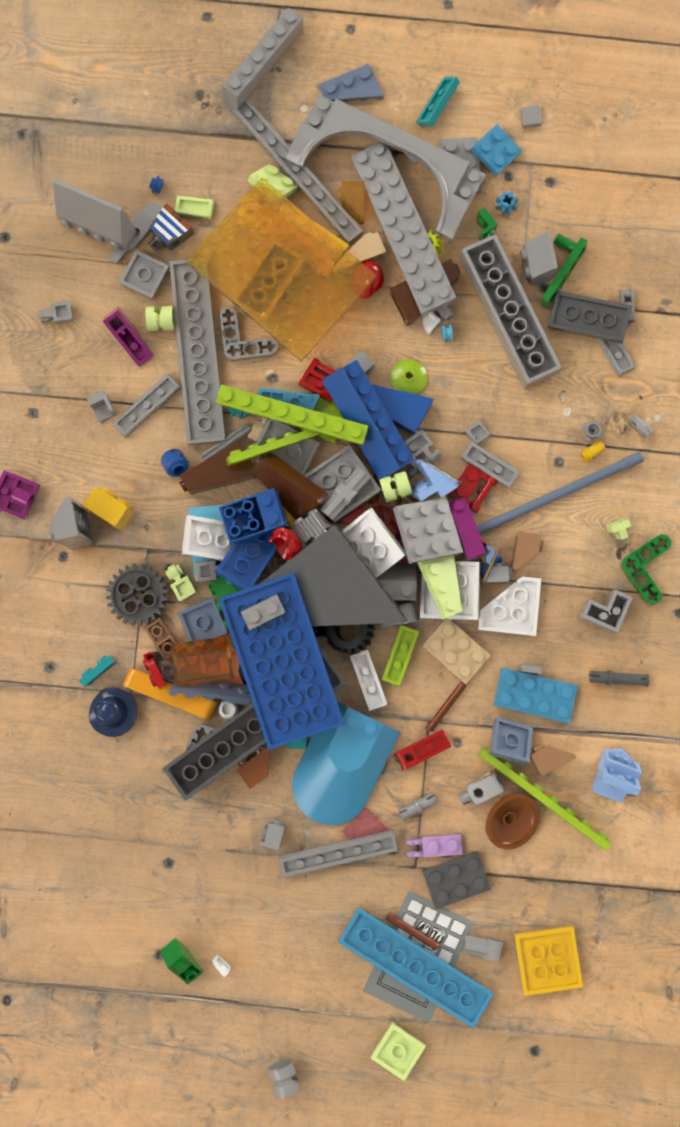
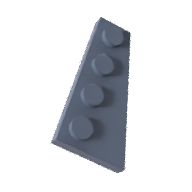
(224, 689)

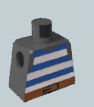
(169, 229)

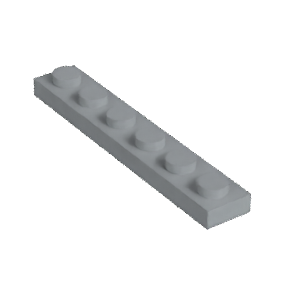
(337, 853)

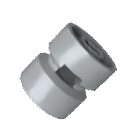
(285, 1082)

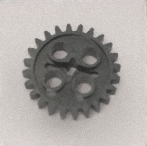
(132, 578)

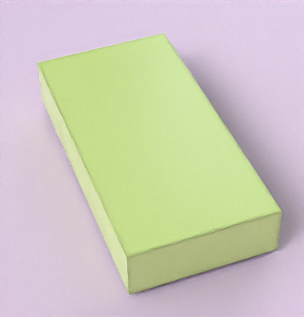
(194, 207)

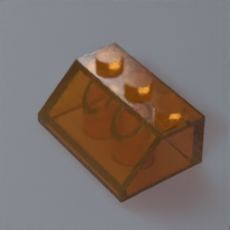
(202, 661)

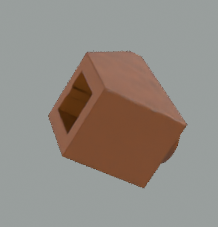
(256, 769)

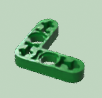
(640, 562)

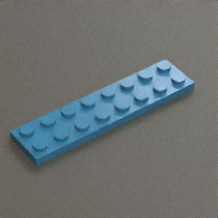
(416, 967)

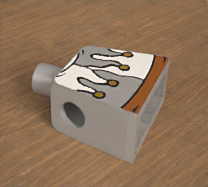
(489, 783)

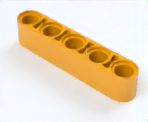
(140, 682)

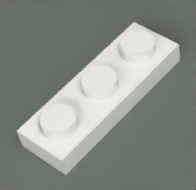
(368, 680)

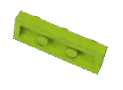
(400, 655)

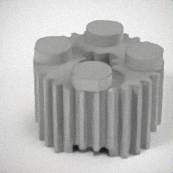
(310, 527)

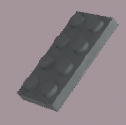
(590, 317)

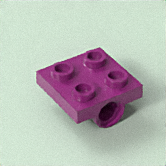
(17, 494)

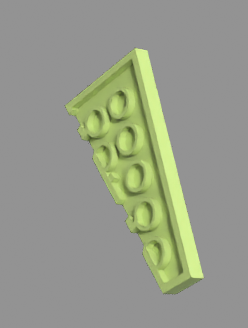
(443, 583)

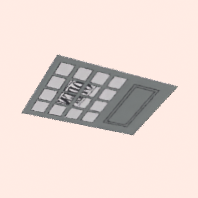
(439, 925)

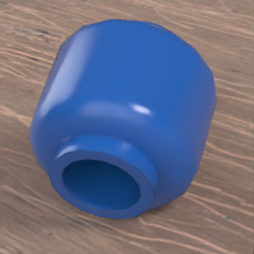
(174, 462)

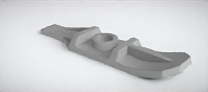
(140, 223)

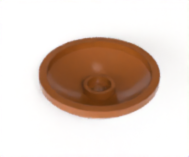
(512, 821)

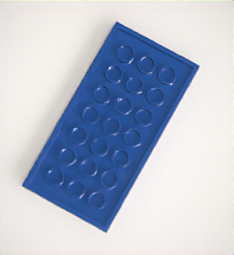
(282, 664)

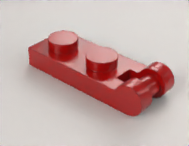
(423, 749)

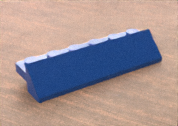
(360, 403)

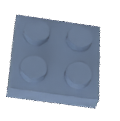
(202, 621)
(511, 741)

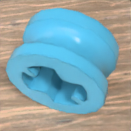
(446, 333)

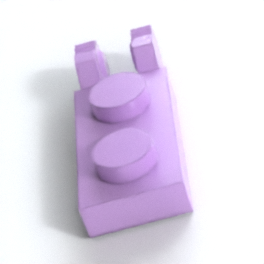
(436, 845)

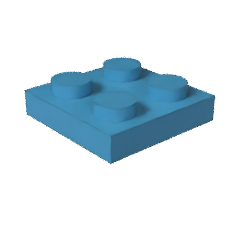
(496, 150)

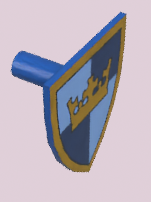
(488, 560)

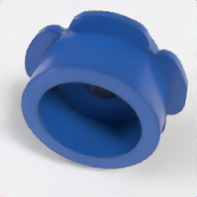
(156, 184)

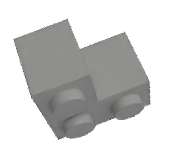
(606, 616)

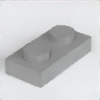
(263, 612)

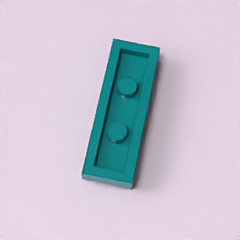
(438, 101)

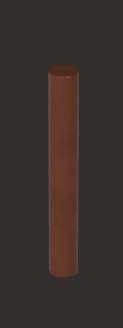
(446, 706)
(412, 931)

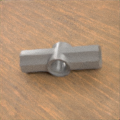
(345, 493)

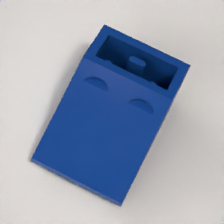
(253, 516)

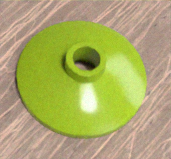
(416, 383)

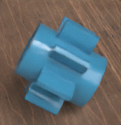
(509, 199)

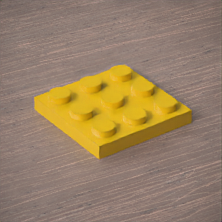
(548, 960)

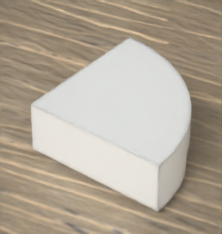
(430, 322)
(221, 965)

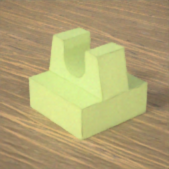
(619, 528)

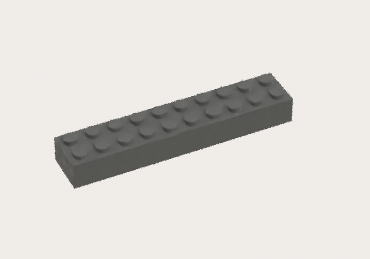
(225, 747)

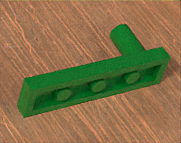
(576, 251)

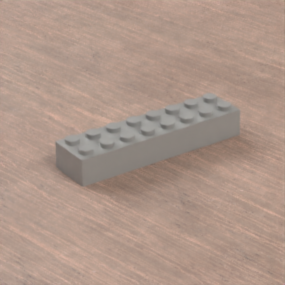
(510, 311)

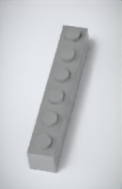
(262, 58)

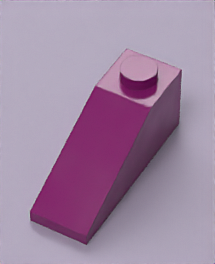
(127, 336)
(466, 529)

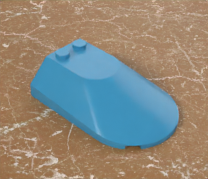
(342, 768)

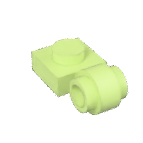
(183, 586)

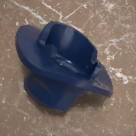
(113, 712)

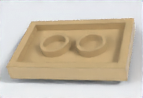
(456, 650)

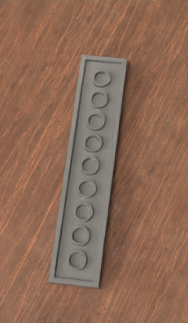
(403, 228)
(197, 354)

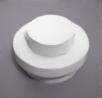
(228, 710)

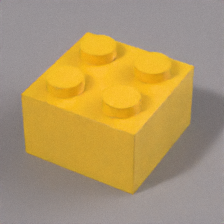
(109, 509)

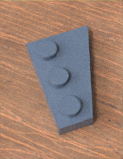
(352, 86)

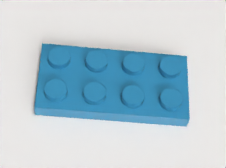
(535, 695)

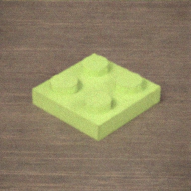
(275, 178)
(398, 1051)

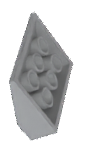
(92, 216)

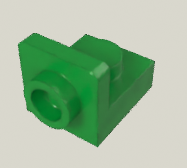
(487, 223)

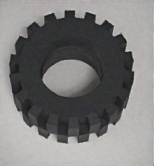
(353, 646)

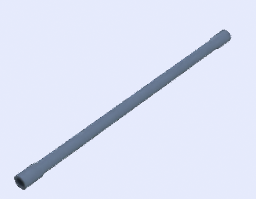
(625, 463)

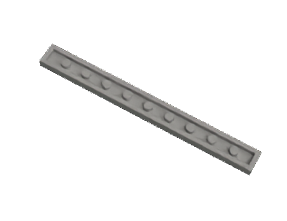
(302, 177)

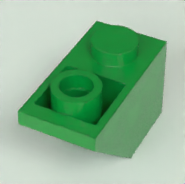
(180, 961)

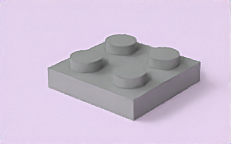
(144, 275)

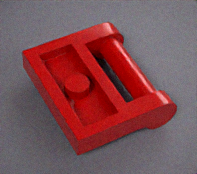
(313, 381)
(470, 480)

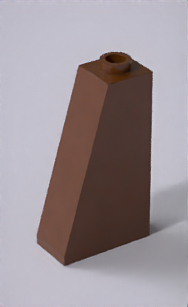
(405, 301)
(216, 473)
(295, 490)

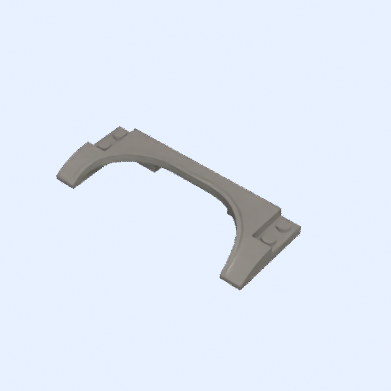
(453, 174)

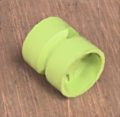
(160, 318)
(402, 484)

